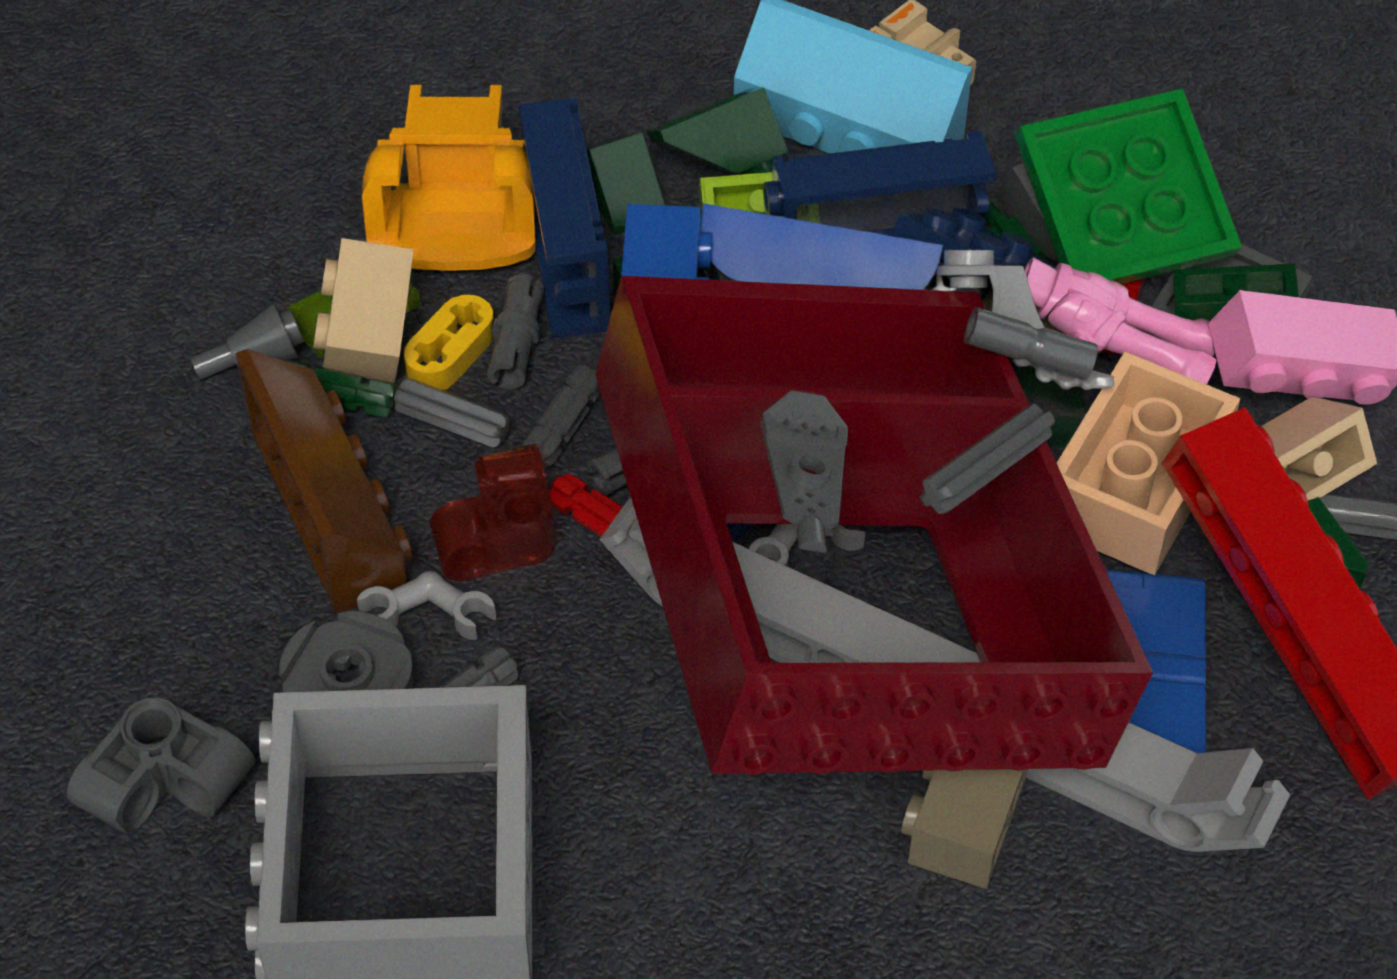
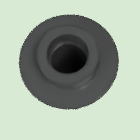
(267, 334)

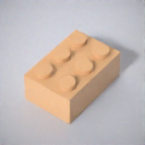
(1119, 453)

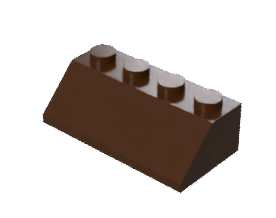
(322, 479)

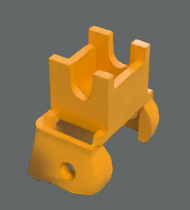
(465, 187)

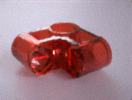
(502, 526)

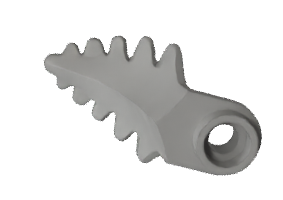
(1012, 299)

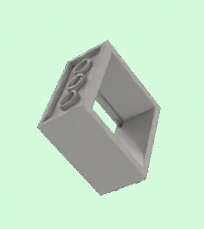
(392, 736)

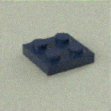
(964, 231)

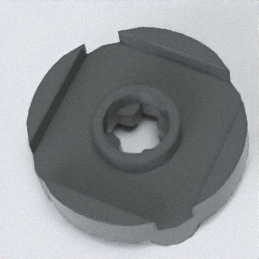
(353, 639)

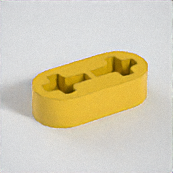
(441, 337)

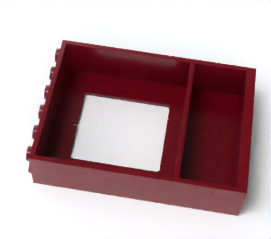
(685, 398)

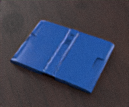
(1170, 627)

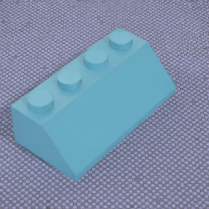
(849, 85)

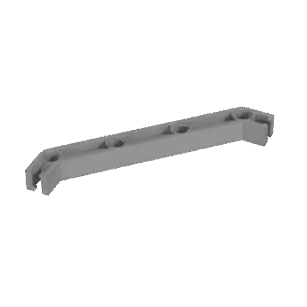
(1149, 782)

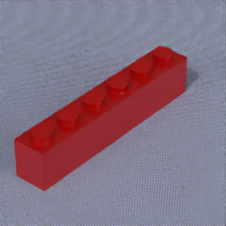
(1295, 588)

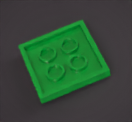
(1128, 189)

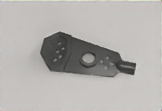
(810, 435)

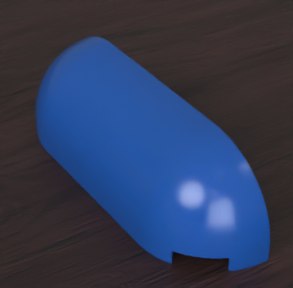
(803, 252)

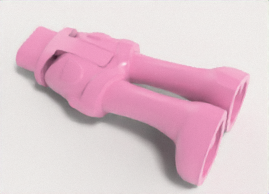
(1104, 314)

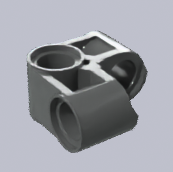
(128, 778)

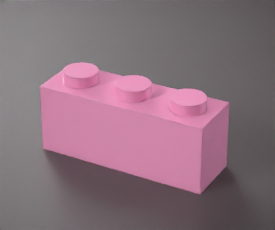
(1306, 347)

